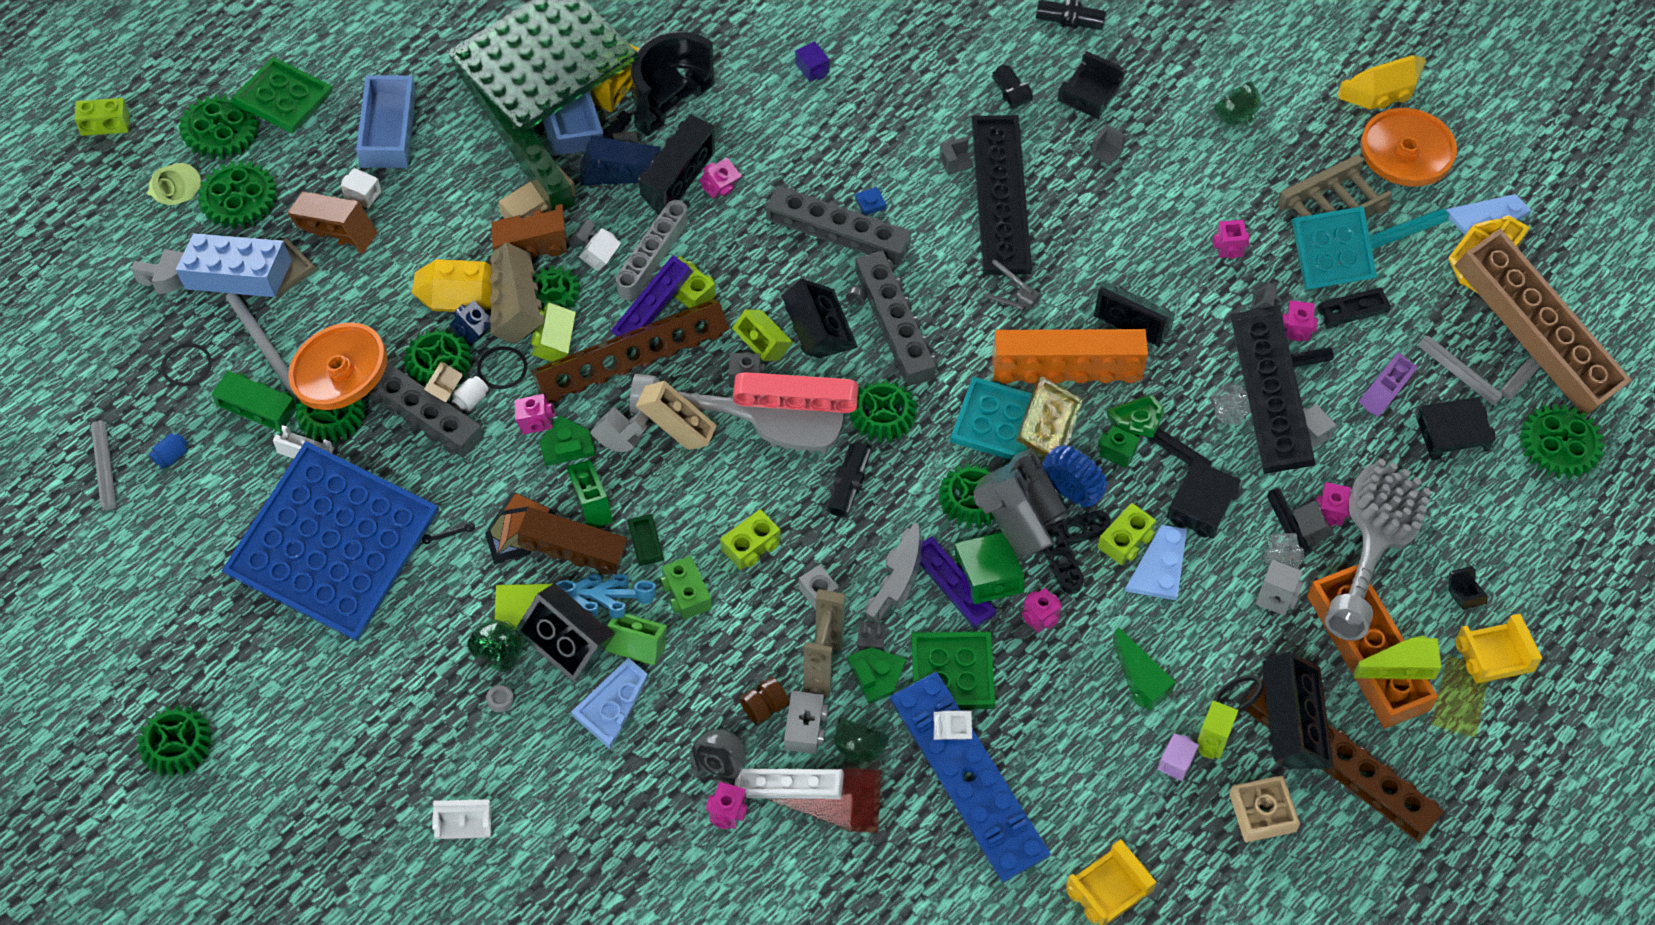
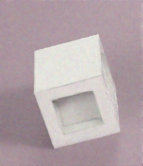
(361, 187)
(600, 249)
(952, 725)

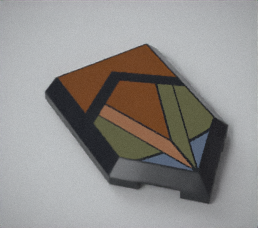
(503, 531)

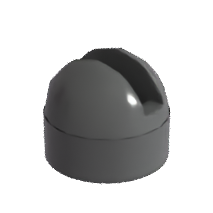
(856, 290)

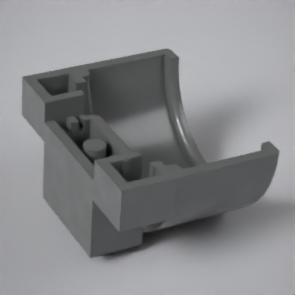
(1022, 502)

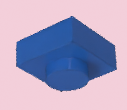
(870, 201)

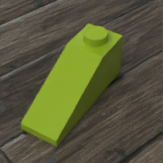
(1406, 660)

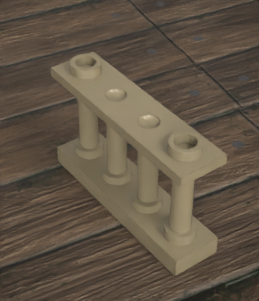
(1331, 180)
(828, 638)

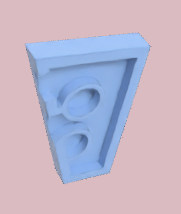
(1467, 215)
(1161, 565)
(611, 702)

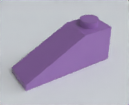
(1387, 384)

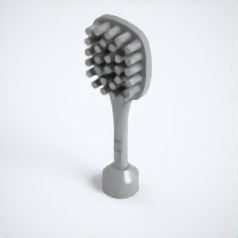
(780, 427)
(1388, 516)

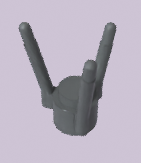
(1026, 295)

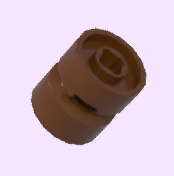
(767, 699)

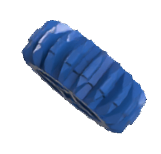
(1075, 475)

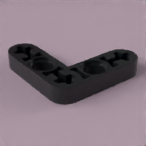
(1064, 540)

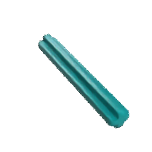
(1408, 228)

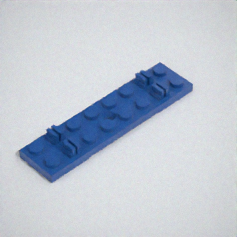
(984, 802)

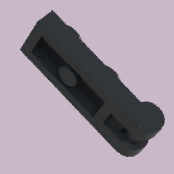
(1354, 307)

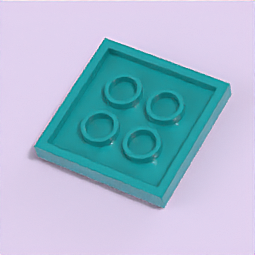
(1334, 248)
(991, 418)

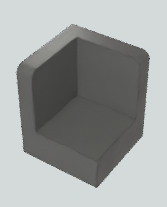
(1108, 145)
(955, 155)
(1312, 523)

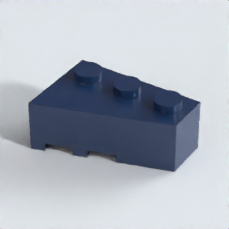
(614, 161)

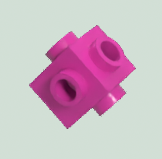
(719, 178)
(1231, 239)
(1300, 321)
(534, 414)
(1334, 503)
(1041, 610)
(727, 806)

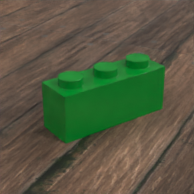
(254, 401)

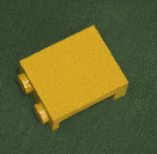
(1498, 650)
(1110, 885)

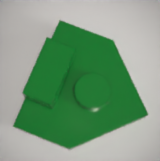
(1138, 416)
(566, 442)
(876, 672)

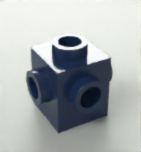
(470, 322)

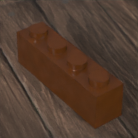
(572, 541)

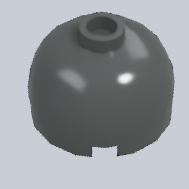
(716, 752)

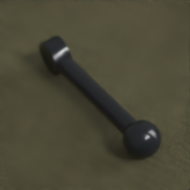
(427, 538)

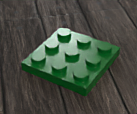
(282, 95)
(962, 663)

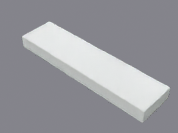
(791, 783)

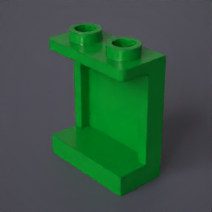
(990, 567)

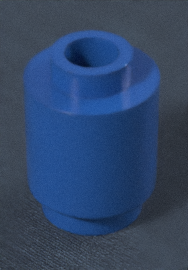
(169, 450)

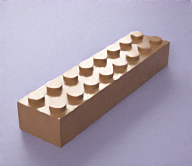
(1542, 322)

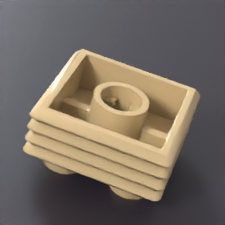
(1273, 795)

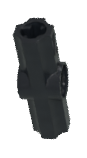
(1071, 14)
(848, 479)

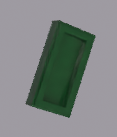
(645, 540)

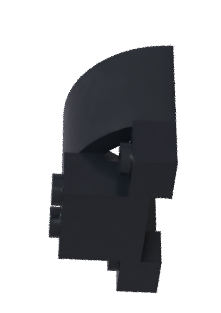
(657, 82)

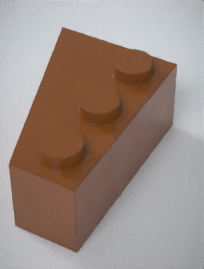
(333, 217)
(535, 234)

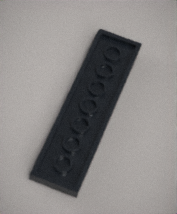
(1001, 194)
(1272, 390)

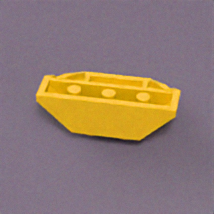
(1383, 83)
(1478, 232)
(450, 283)

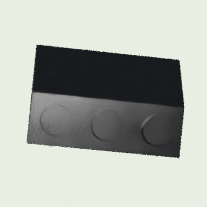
(1133, 312)
(818, 319)

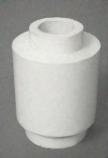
(469, 394)

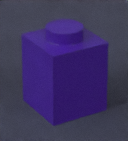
(812, 61)

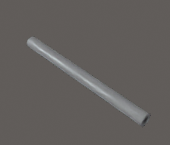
(261, 340)

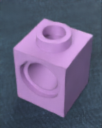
(1178, 756)

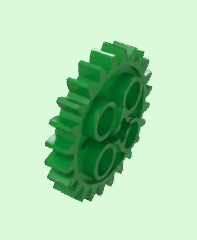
(217, 127)
(237, 194)
(1562, 441)

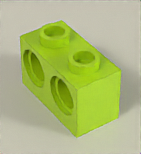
(102, 116)
(696, 281)
(1122, 532)
(746, 536)
(1216, 730)

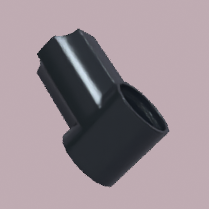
(1012, 88)

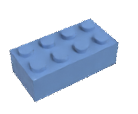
(386, 121)
(573, 126)
(234, 265)

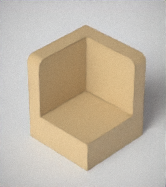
(443, 381)

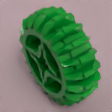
(432, 350)
(884, 420)
(325, 426)
(966, 509)
(162, 759)

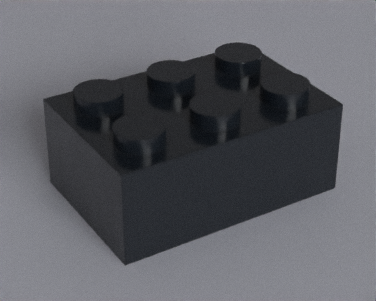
(564, 632)

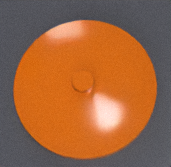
(1408, 147)
(337, 366)

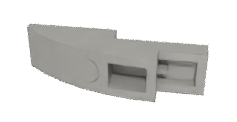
(903, 569)

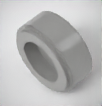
(499, 698)

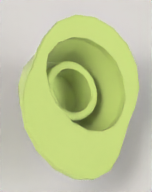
(176, 180)

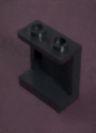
(1092, 85)
(1455, 426)
(1203, 499)

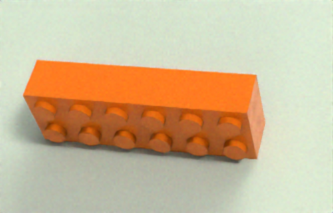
(1069, 355)
(1389, 698)

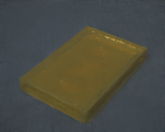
(1048, 417)

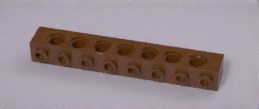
(546, 375)
(1370, 789)

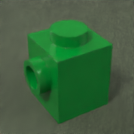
(1118, 446)

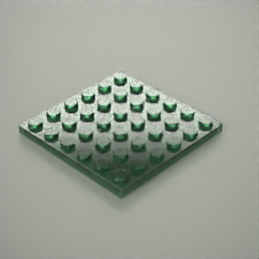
(542, 58)

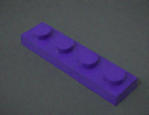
(654, 296)
(953, 583)

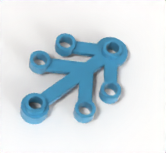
(603, 592)

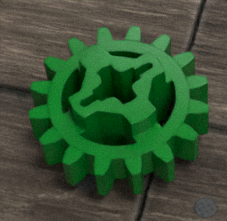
(553, 287)

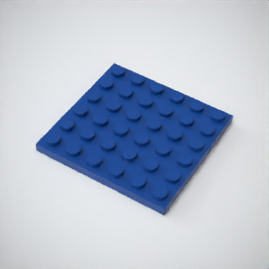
(331, 540)

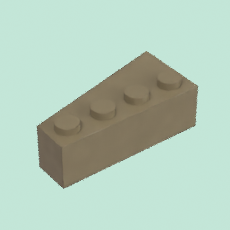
(513, 294)

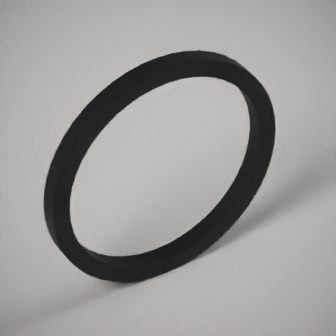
(497, 349)
(192, 382)
(1241, 679)

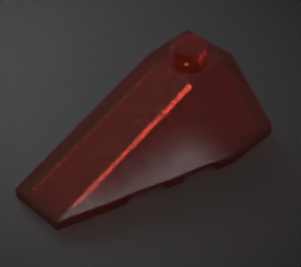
(854, 811)

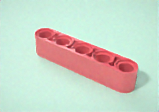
(795, 392)

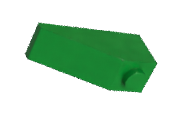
(590, 494)
(1144, 677)

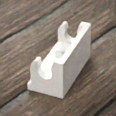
(291, 443)
(462, 819)

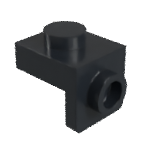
(1465, 588)

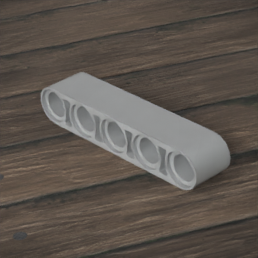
(658, 239)

